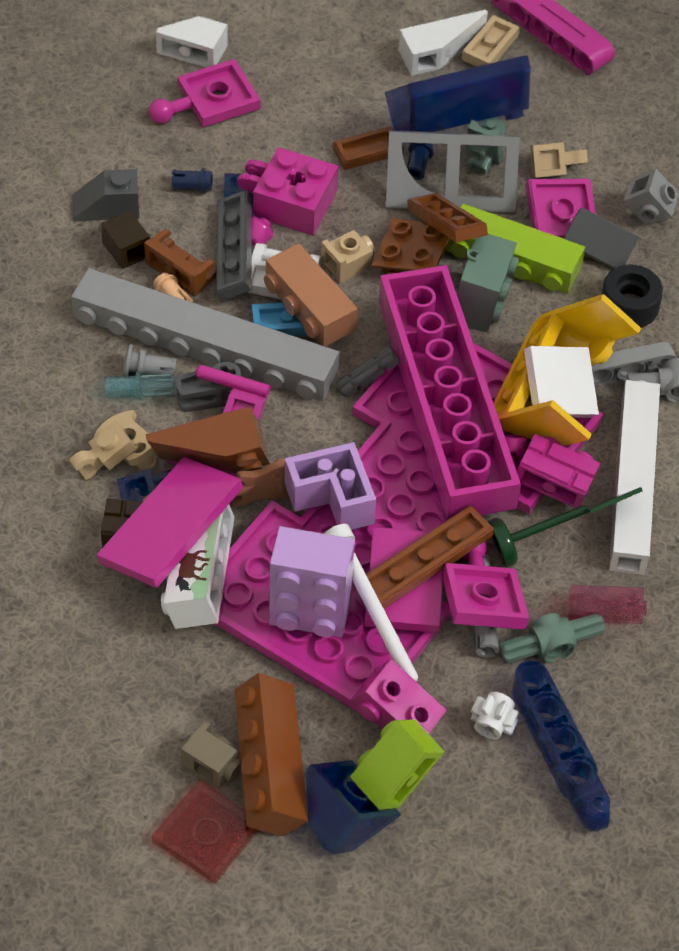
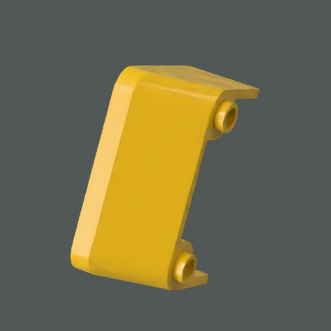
(586, 323)

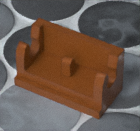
(171, 259)

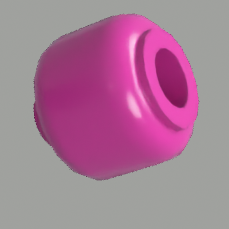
(261, 230)

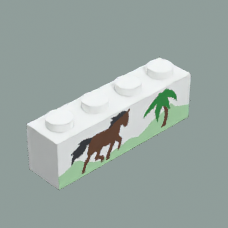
(198, 579)

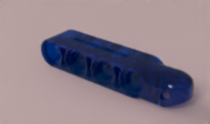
(561, 729)

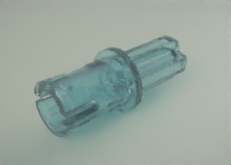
(139, 385)

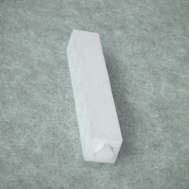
(635, 469)

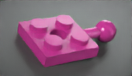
(198, 95)
(504, 598)

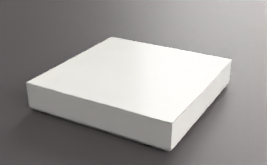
(564, 377)

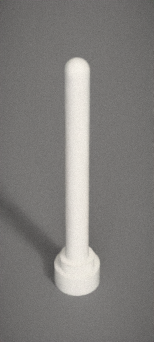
(375, 608)

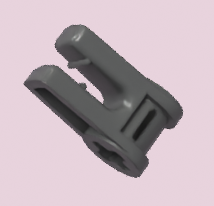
(199, 394)

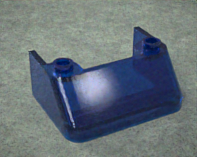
(462, 97)

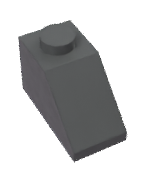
(107, 196)

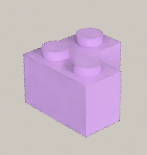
(332, 478)

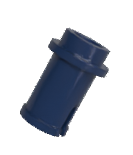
(419, 158)
(192, 180)

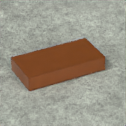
(363, 148)

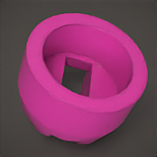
(517, 444)

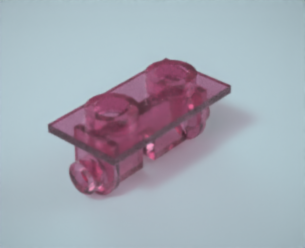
(611, 602)

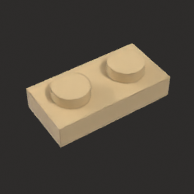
(490, 42)

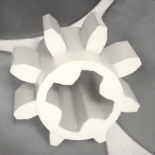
(494, 715)

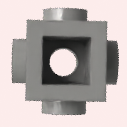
(651, 197)

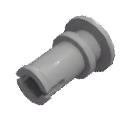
(147, 363)

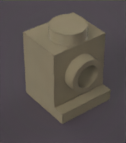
(210, 757)

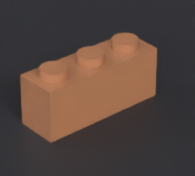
(310, 295)

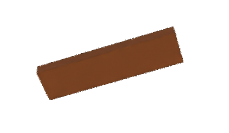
(447, 217)
(428, 555)

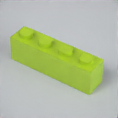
(541, 255)

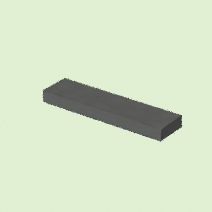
(234, 245)

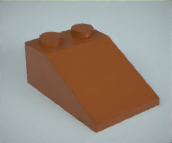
(222, 441)

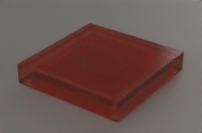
(205, 831)

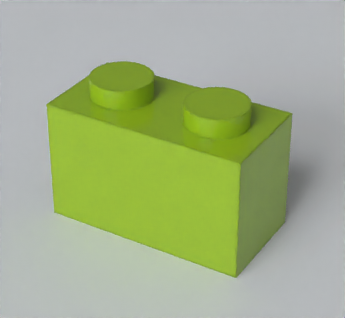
(396, 763)

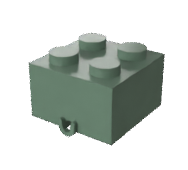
(486, 280)

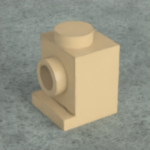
(347, 255)

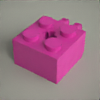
(291, 189)

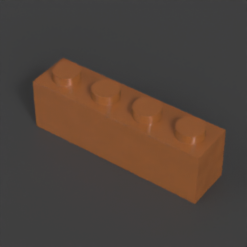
(270, 755)

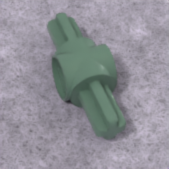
(552, 637)

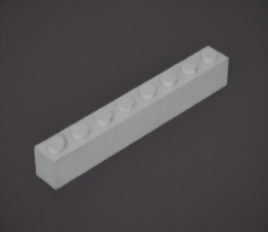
(205, 334)

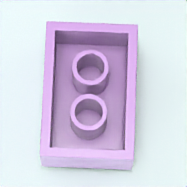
(311, 582)

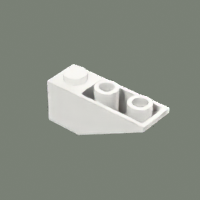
(438, 42)

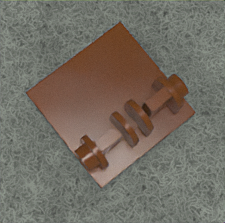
(409, 247)

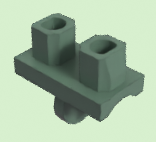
(481, 155)

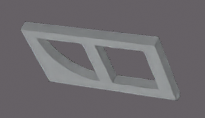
(402, 185)

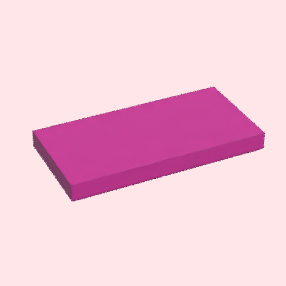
(169, 521)

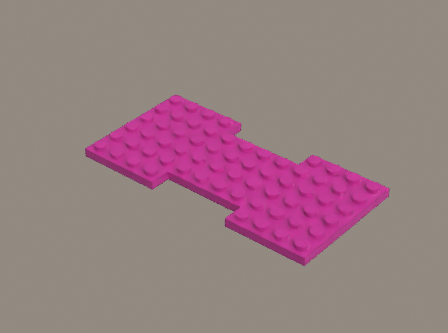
(404, 500)

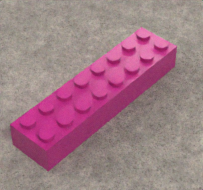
(448, 392)

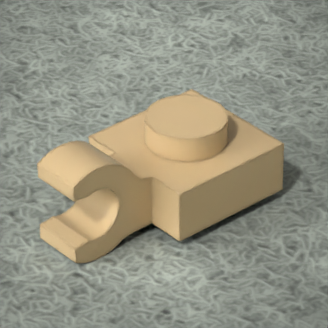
(552, 159)
(107, 449)

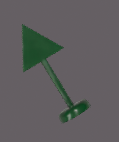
(505, 541)

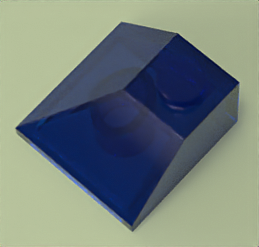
(340, 809)

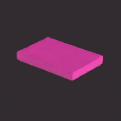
(420, 607)

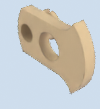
(144, 455)

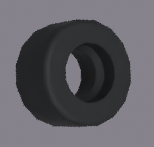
(637, 281)

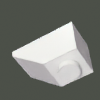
(193, 41)

